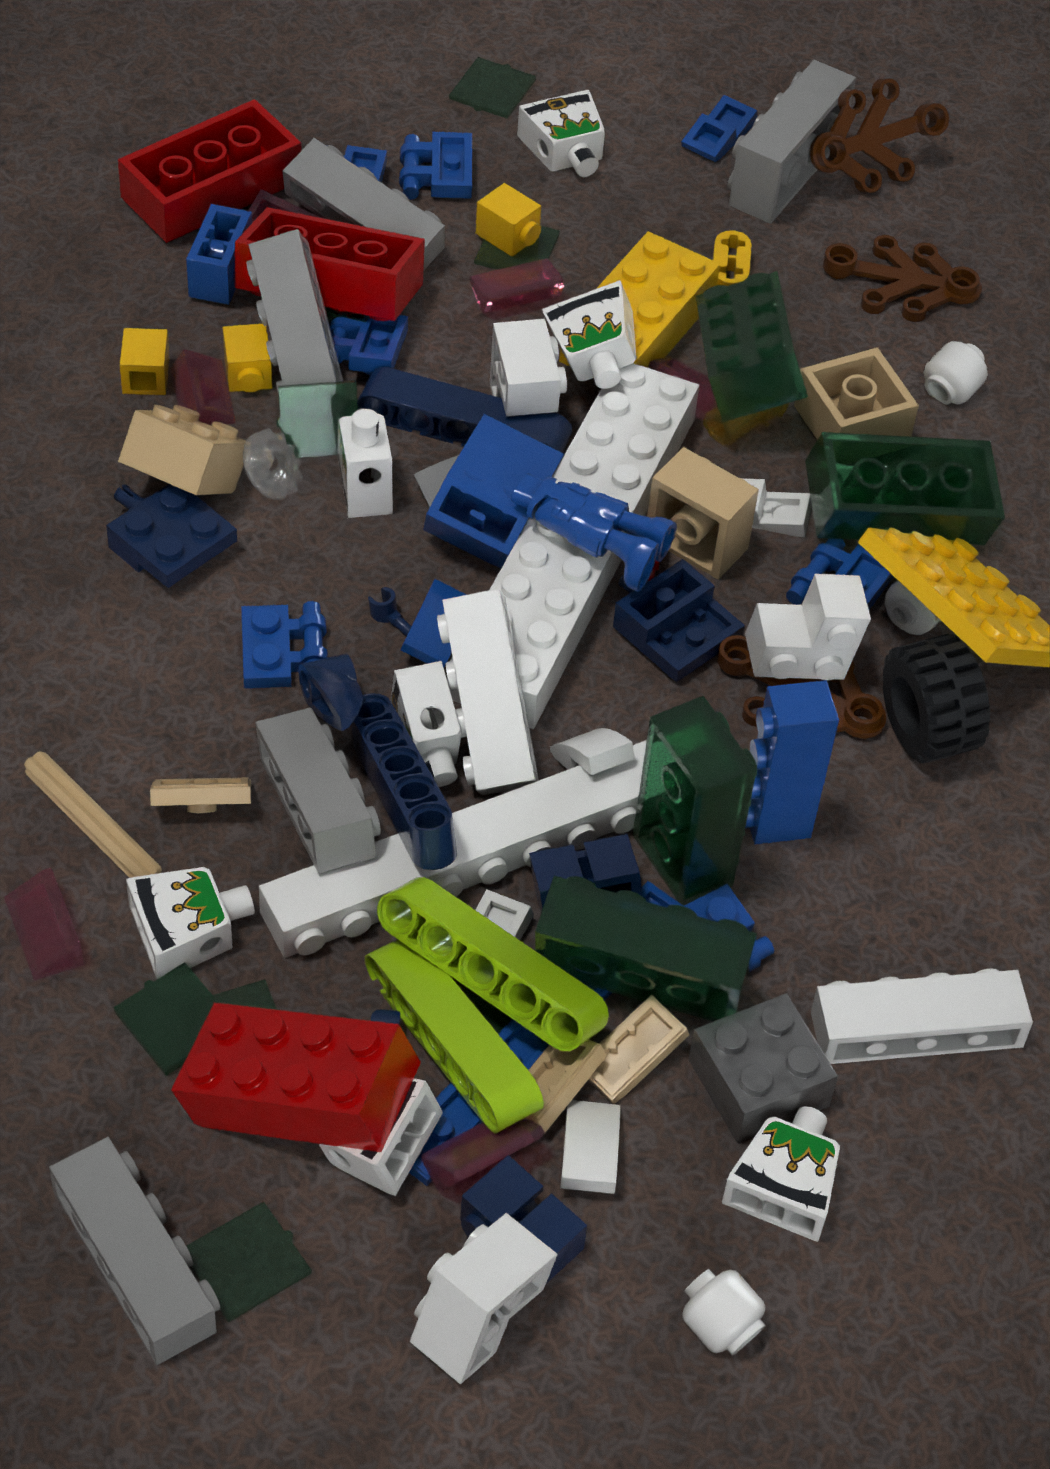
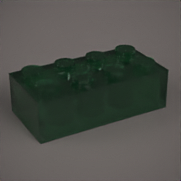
(750, 346)
(904, 485)
(693, 799)
(645, 948)

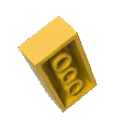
(662, 291)

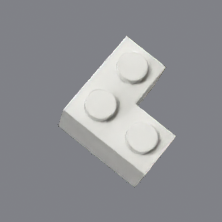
(526, 368)
(812, 637)
(478, 1294)

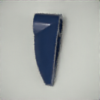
(332, 689)

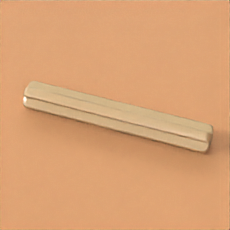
(90, 816)

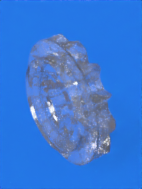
(258, 458)

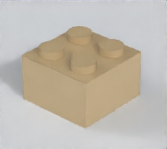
(857, 397)
(184, 450)
(710, 511)

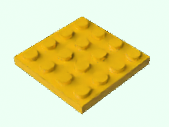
(964, 595)

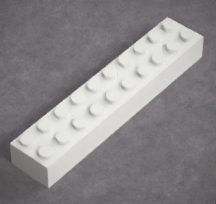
(558, 586)

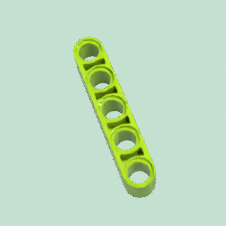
(493, 963)
(456, 1036)

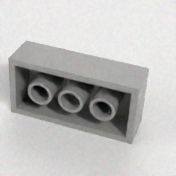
(775, 153)

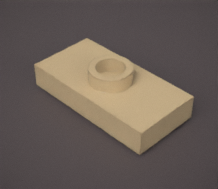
(200, 794)
(637, 1048)
(562, 1076)

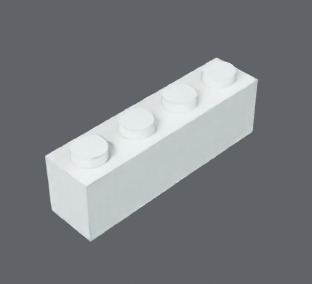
(489, 692)
(921, 1016)

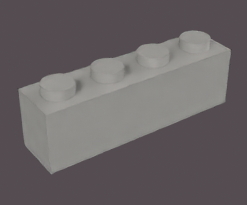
(352, 194)
(293, 310)
(317, 790)
(134, 1249)

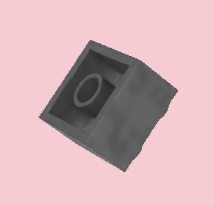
(761, 1066)

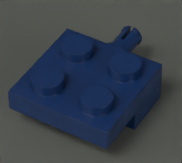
(167, 532)
(675, 620)

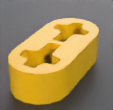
(737, 263)

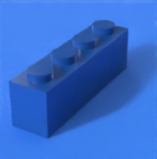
(791, 760)

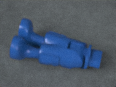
(596, 523)

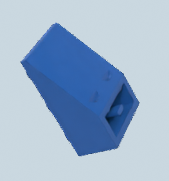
(475, 497)

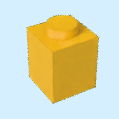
(508, 219)
(247, 358)
(144, 361)

